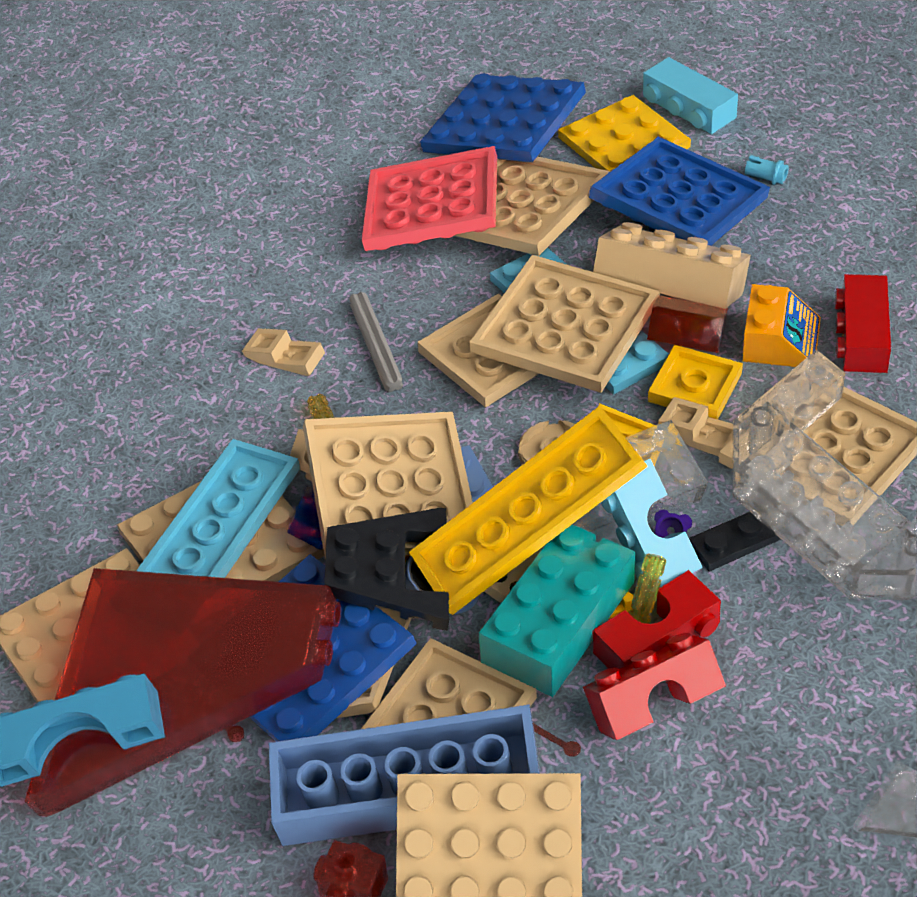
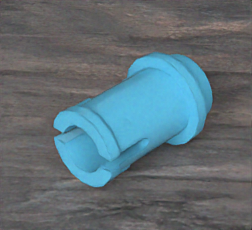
(767, 169)

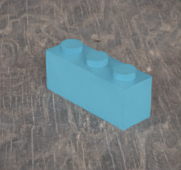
(690, 95)

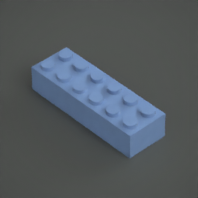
(349, 778)

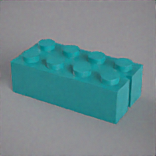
(555, 608)

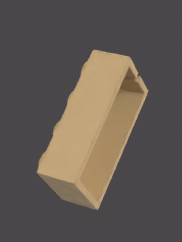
(673, 265)

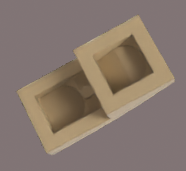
(277, 350)
(696, 427)

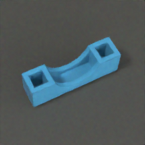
(123, 709)

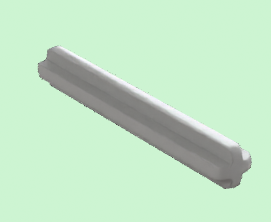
(376, 342)

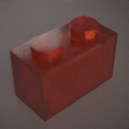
(687, 324)

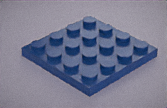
(504, 113)
(679, 192)
(363, 651)

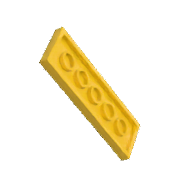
(527, 509)

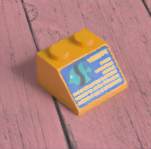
(779, 327)

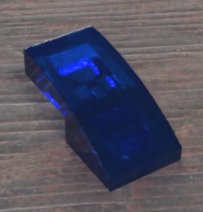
(305, 520)

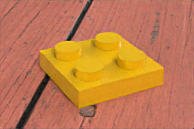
(695, 378)

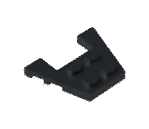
(369, 565)

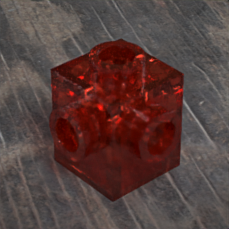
(350, 871)

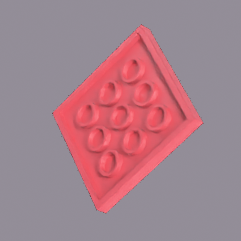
(431, 199)

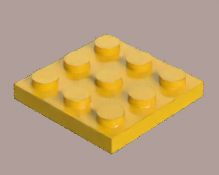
(618, 133)

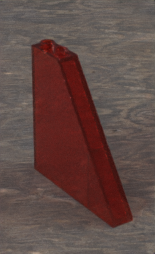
(205, 646)

